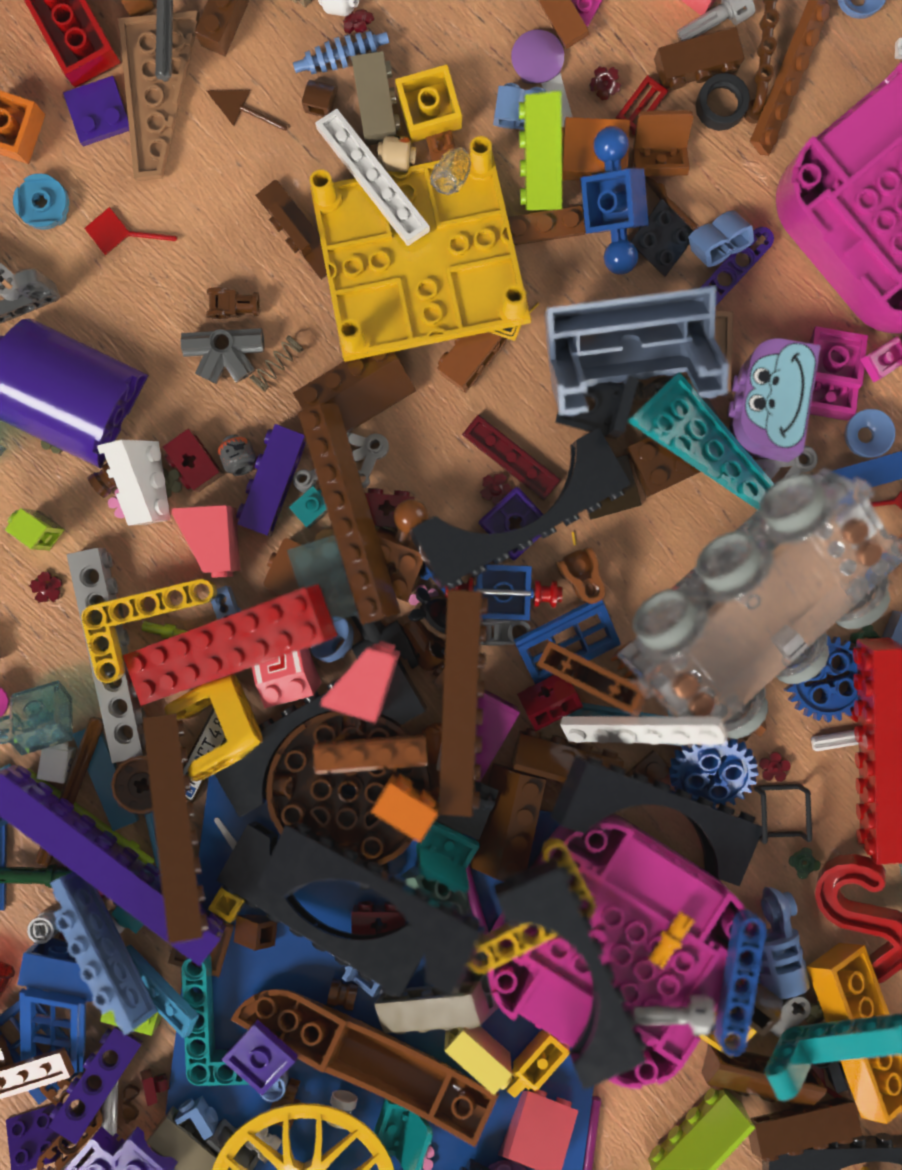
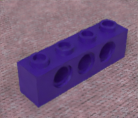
(68, 1122)

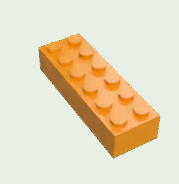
(851, 991)

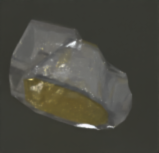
(451, 171)

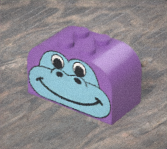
(774, 399)

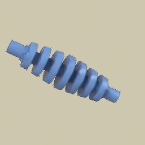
(371, 43)

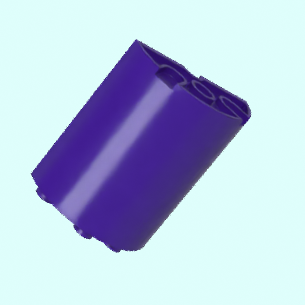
(64, 390)

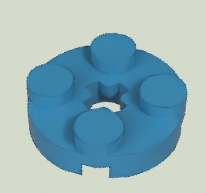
(52, 213)

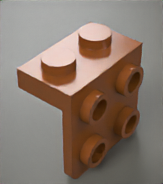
(662, 142)

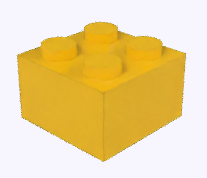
(429, 103)

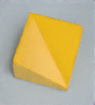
(226, 905)

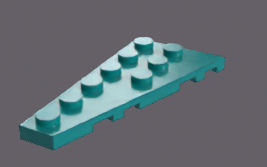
(695, 433)

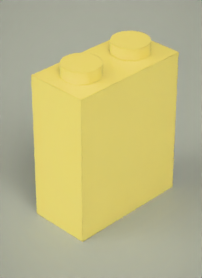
(480, 1056)

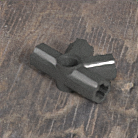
(232, 357)

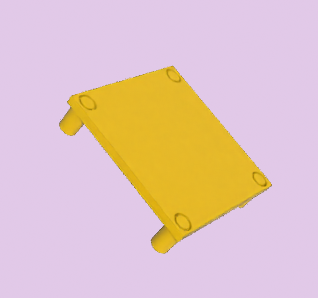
(437, 289)

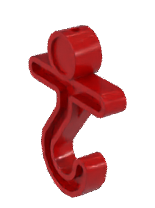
(861, 916)

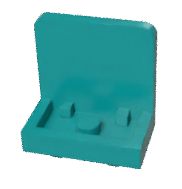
(445, 856)
(404, 1135)

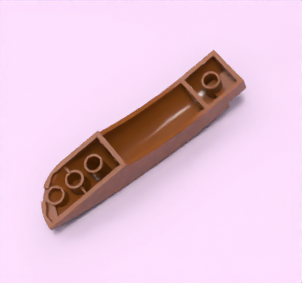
(372, 1060)

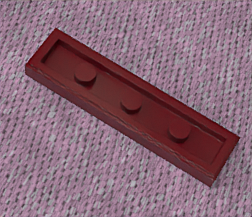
(511, 457)

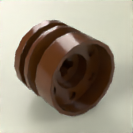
(124, 788)

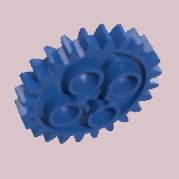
(832, 701)
(716, 777)

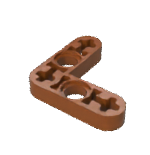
(50, 1151)

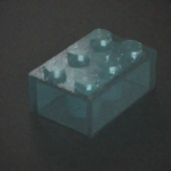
(322, 565)

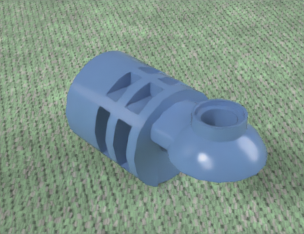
(782, 960)

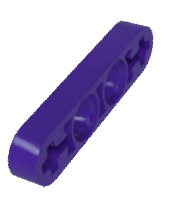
(734, 270)

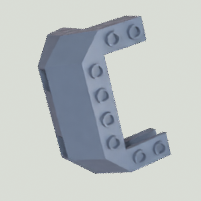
(634, 339)

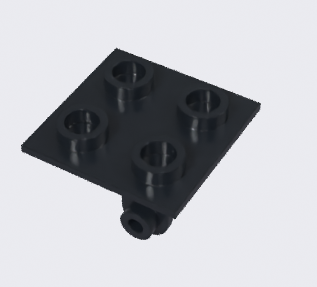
(663, 238)
(474, 824)

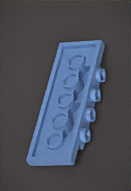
(101, 953)

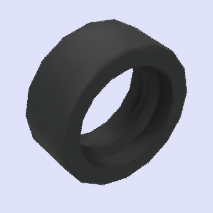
(733, 84)

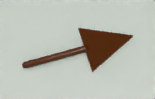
(233, 101)
(660, 191)

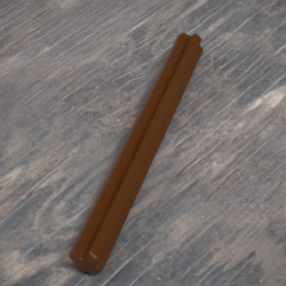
(77, 772)

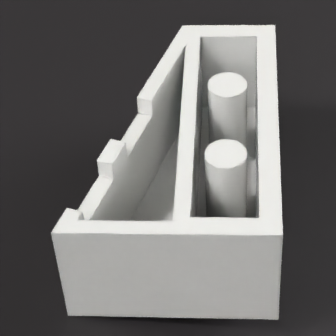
(139, 479)

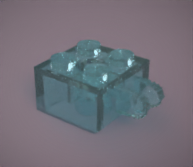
(38, 718)

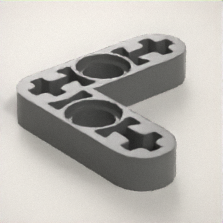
(36, 293)

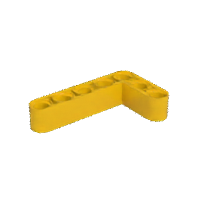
(136, 612)
(515, 931)

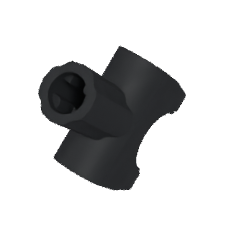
(375, 632)

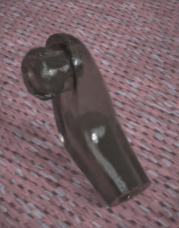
(646, 392)

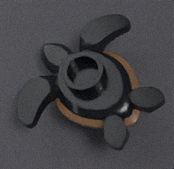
(431, 612)

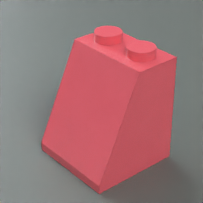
(211, 537)
(365, 684)
(539, 1131)

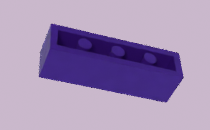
(272, 480)

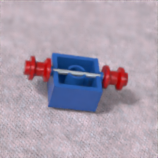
(511, 591)

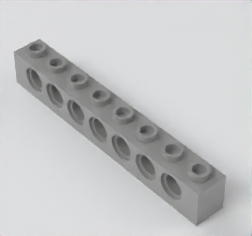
(108, 694)

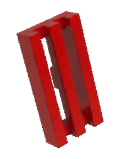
(655, 87)

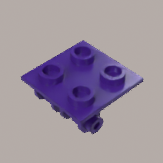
(29, 1136)

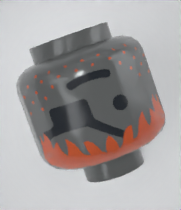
(237, 455)

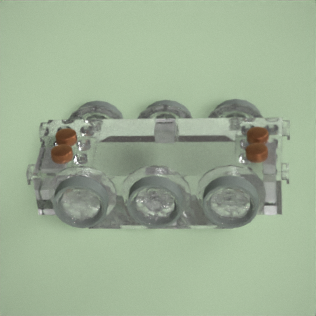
(765, 602)

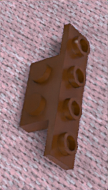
(291, 220)

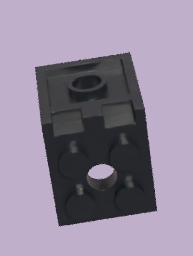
(611, 408)

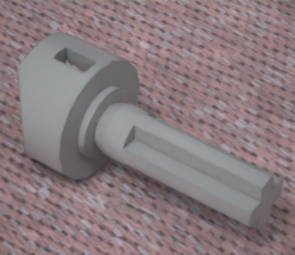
(727, 9)
(699, 1015)

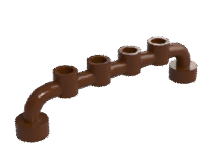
(756, 105)

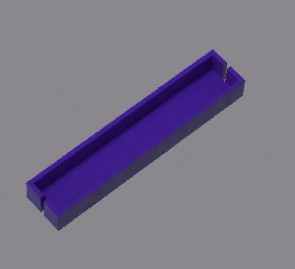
(95, 856)

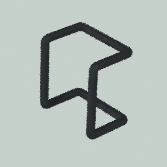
(765, 834)

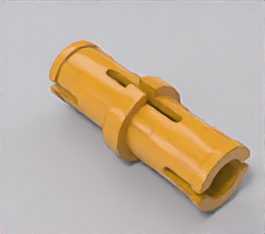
(671, 939)

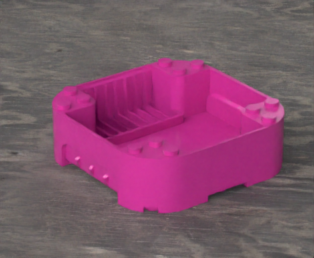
(846, 205)
(636, 896)

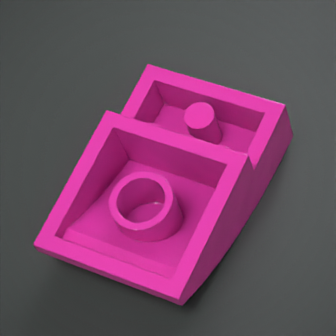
(837, 372)

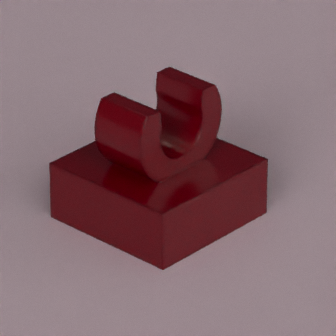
(153, 1085)

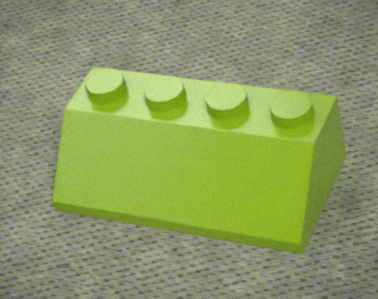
(541, 151)
(705, 1135)

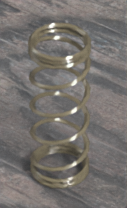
(296, 346)

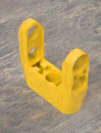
(235, 719)

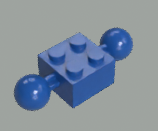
(615, 200)

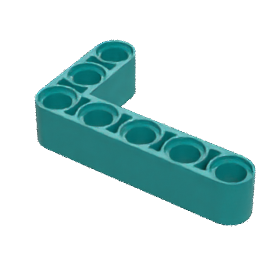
(204, 1030)
(829, 1042)

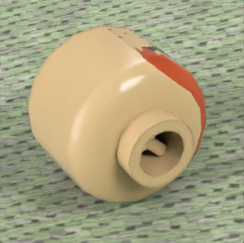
(396, 153)

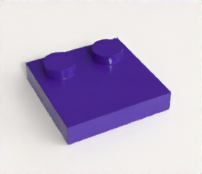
(97, 111)
(259, 1057)

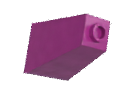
(497, 721)

